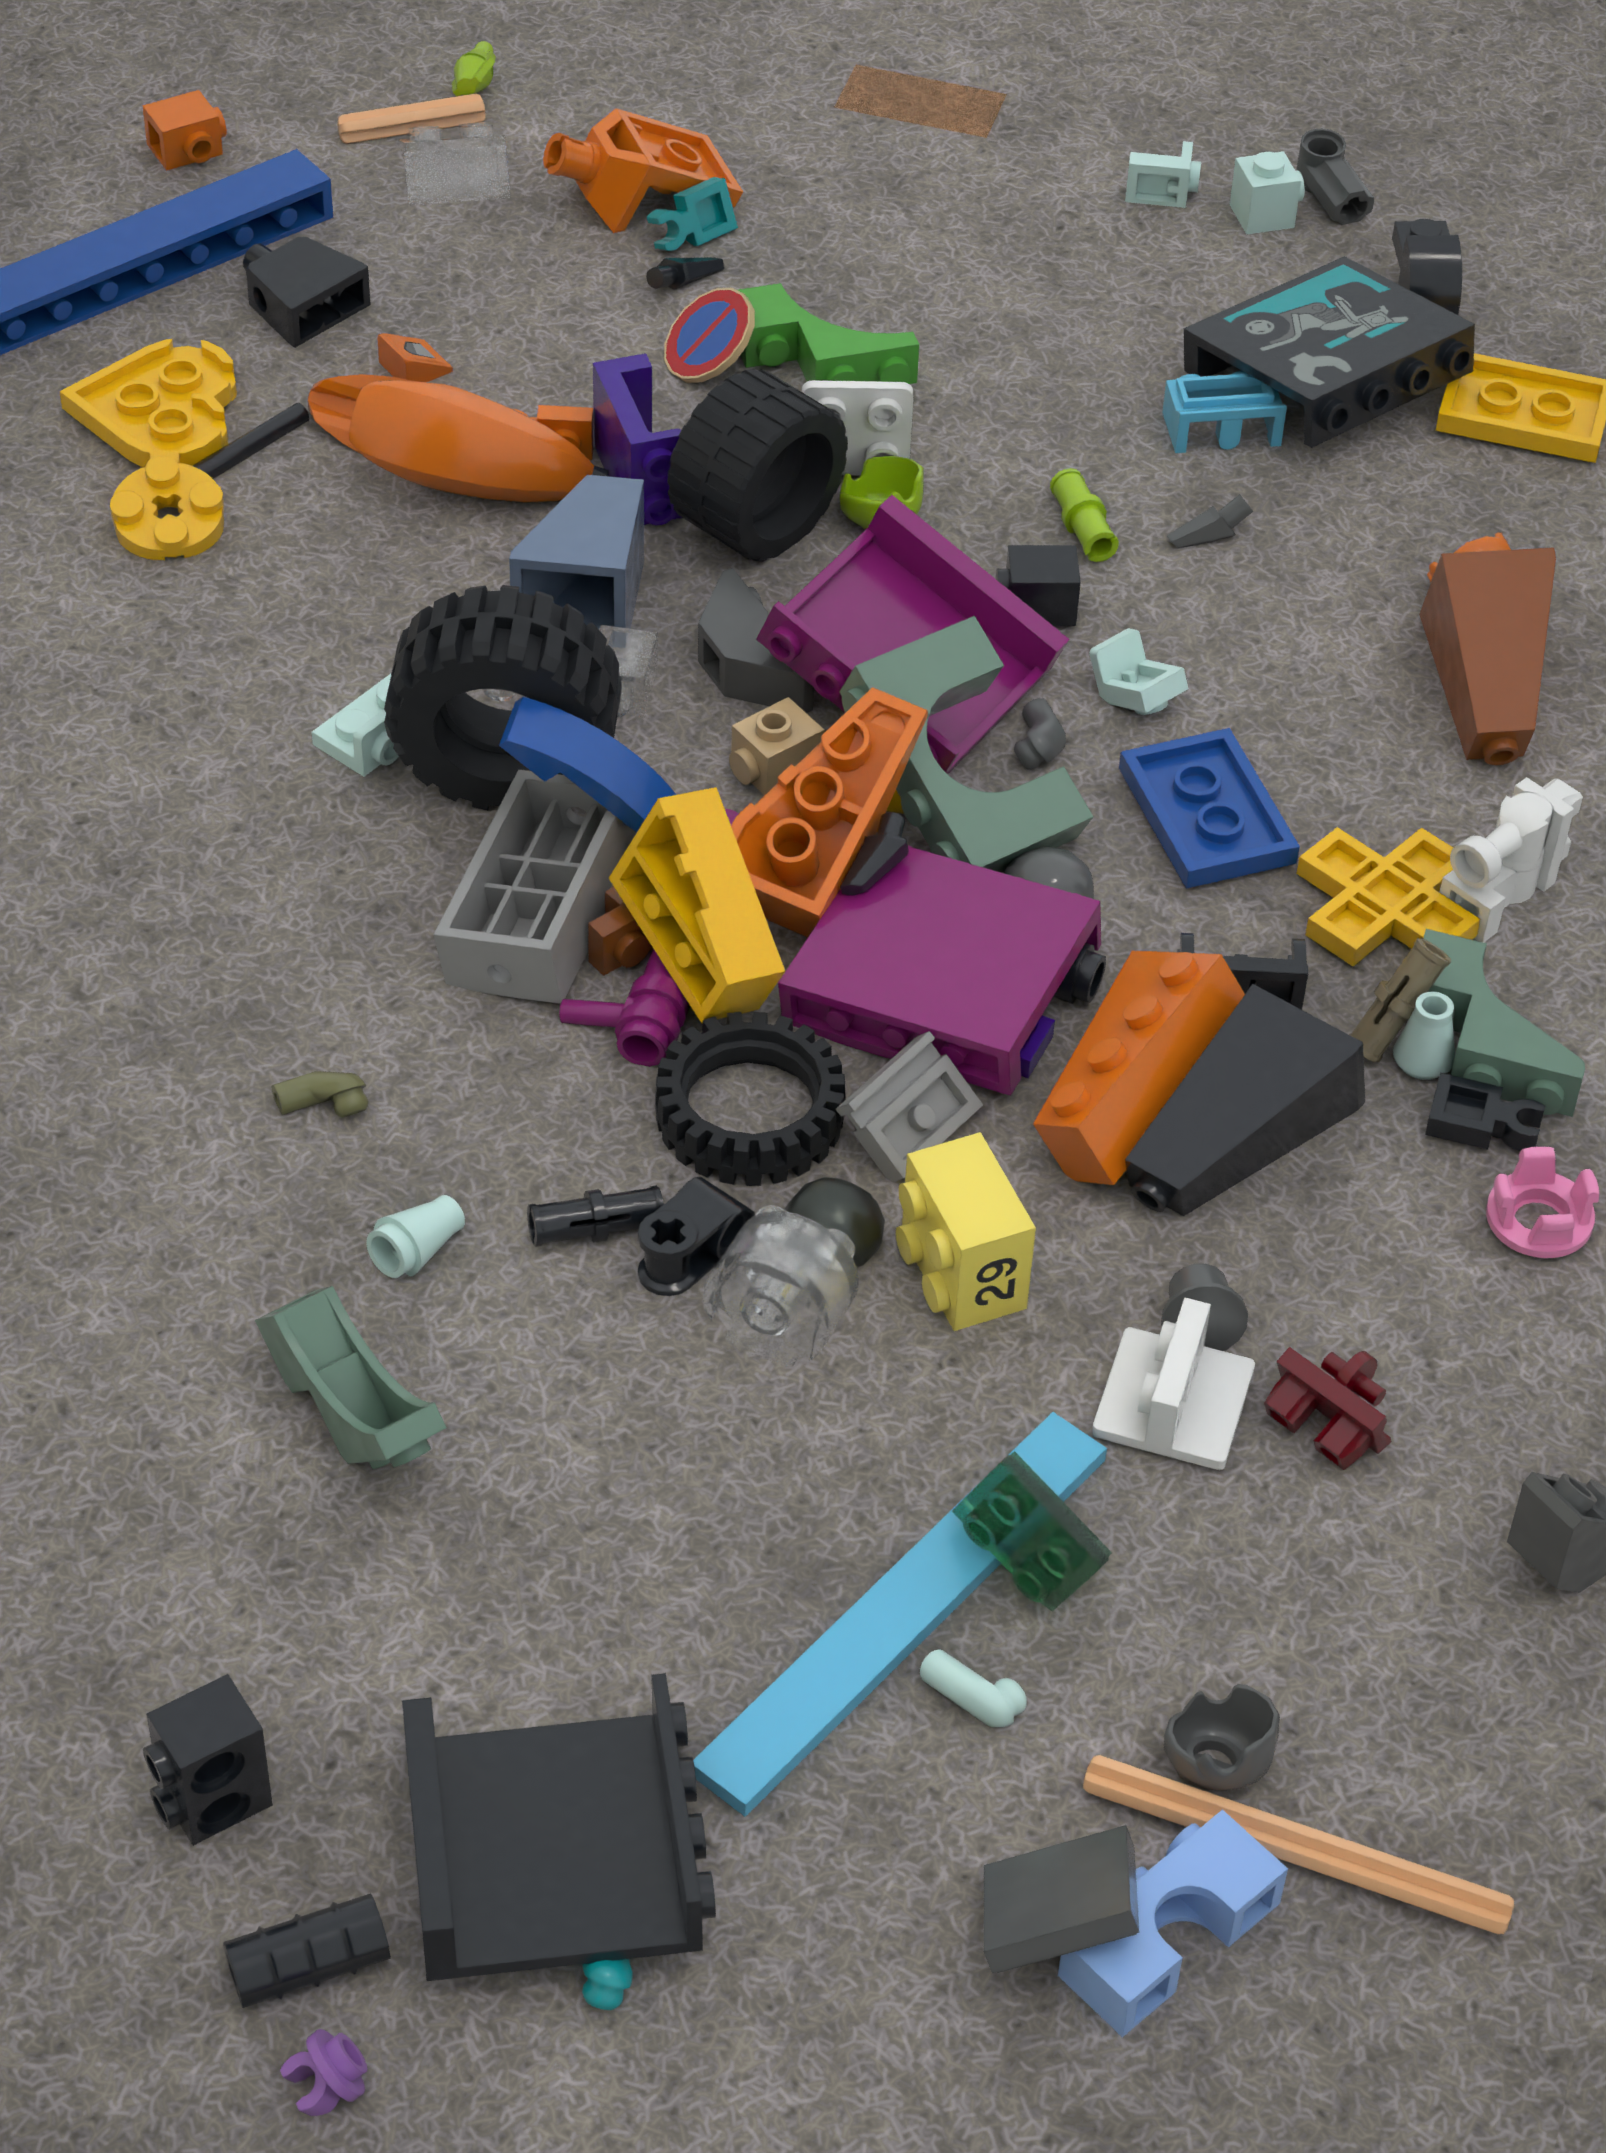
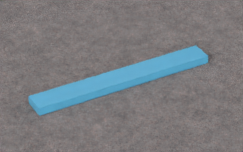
(874, 1636)

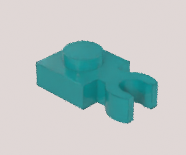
(700, 215)

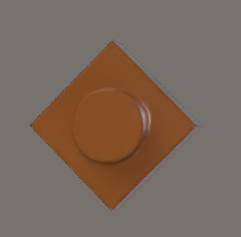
(616, 941)

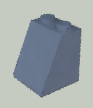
(588, 551)

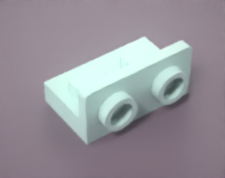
(359, 732)

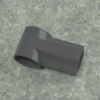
(1332, 177)

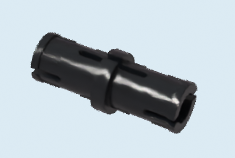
(591, 1216)

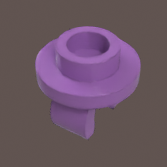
(336, 2070)

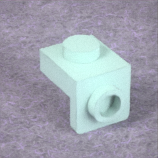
(1131, 680)

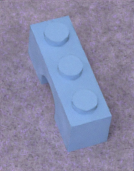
(1207, 1878)

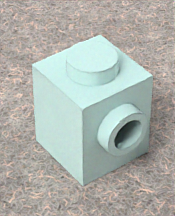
(1266, 192)

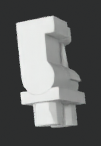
(1516, 855)

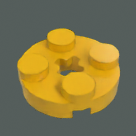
(164, 485)

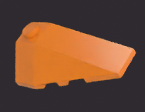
(821, 810)

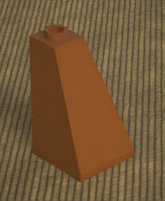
(1488, 644)

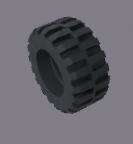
(491, 643)

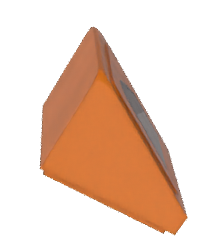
(410, 358)

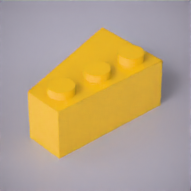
(699, 905)

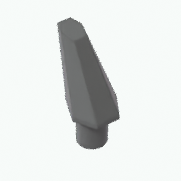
(1211, 524)

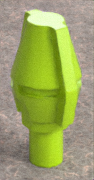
(474, 70)

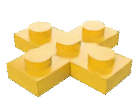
(1380, 894)

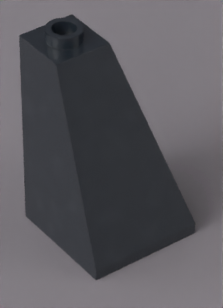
(1247, 1101)

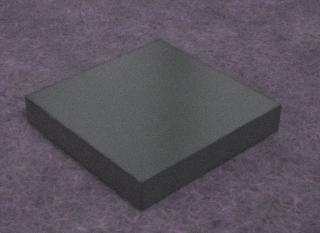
(1060, 1899)

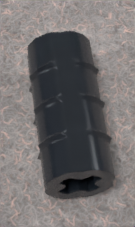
(307, 1950)

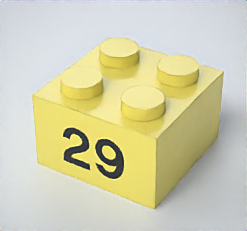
(965, 1232)

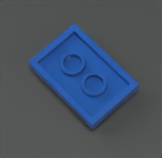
(1208, 808)

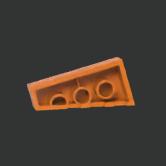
(1134, 1058)

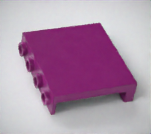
(897, 588)
(944, 955)

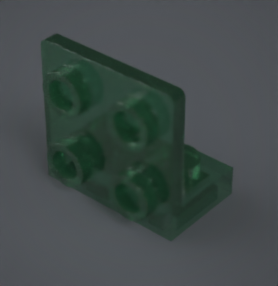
(1031, 1532)

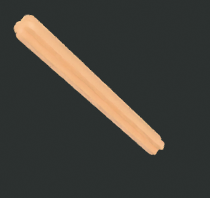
(1304, 1845)

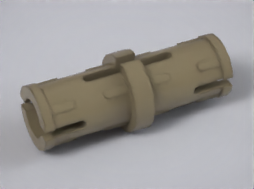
(1398, 998)

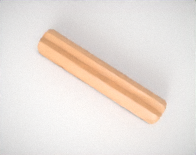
(397, 119)

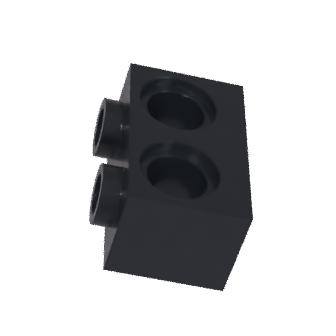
(207, 1761)

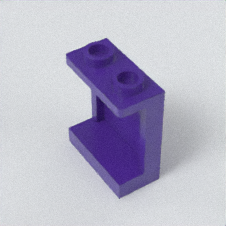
(625, 432)

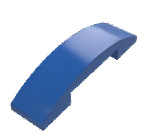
(609, 772)

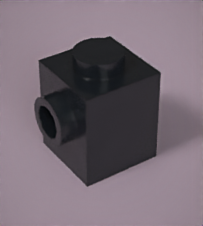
(1044, 580)

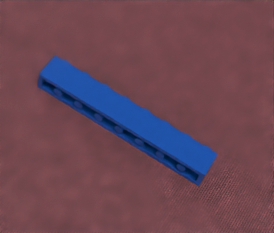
(160, 247)

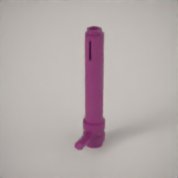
(648, 1017)

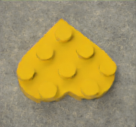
(158, 402)

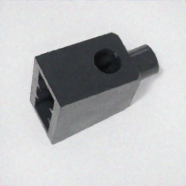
(304, 287)

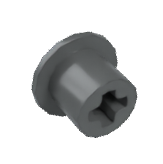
(1209, 1285)

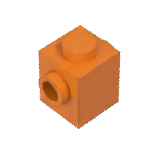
(184, 129)

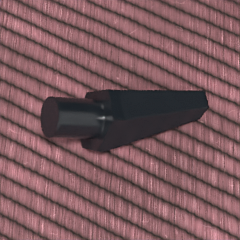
(682, 271)
(877, 855)

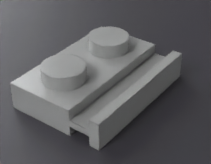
(909, 1105)

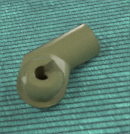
(319, 1087)

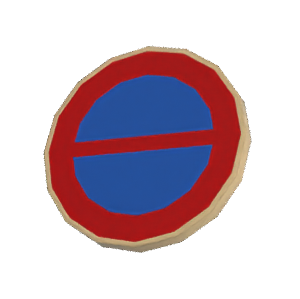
(709, 335)

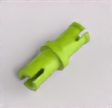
(1084, 515)

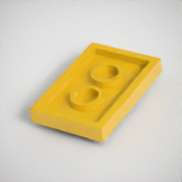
(1527, 408)

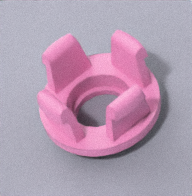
(1537, 1182)

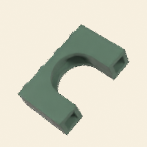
(953, 818)

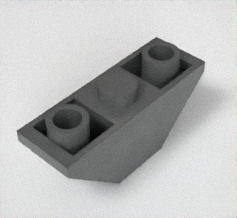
(733, 655)
(1562, 1529)

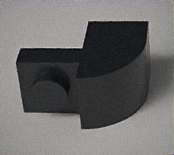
(1429, 261)

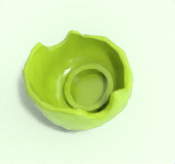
(879, 481)

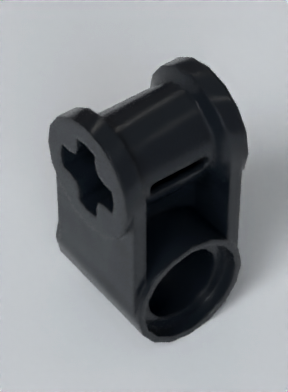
(688, 1236)

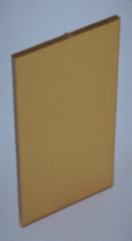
(920, 101)

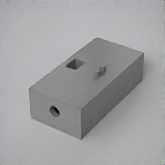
(531, 892)

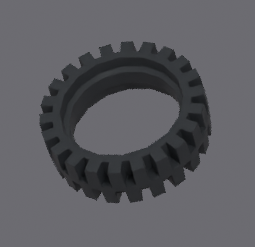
(745, 1152)

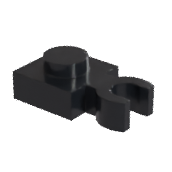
(1473, 1112)

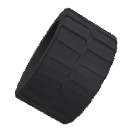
(757, 464)

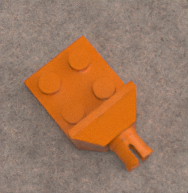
(629, 155)

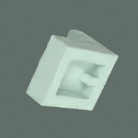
(1162, 178)

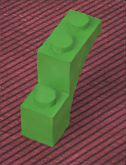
(823, 349)

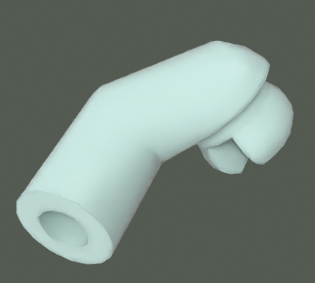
(987, 1702)

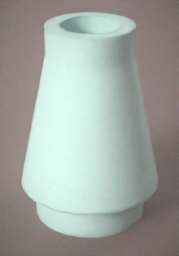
(1427, 1039)
(411, 1237)

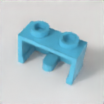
(1223, 400)

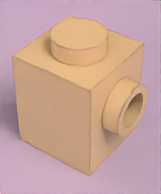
(772, 742)

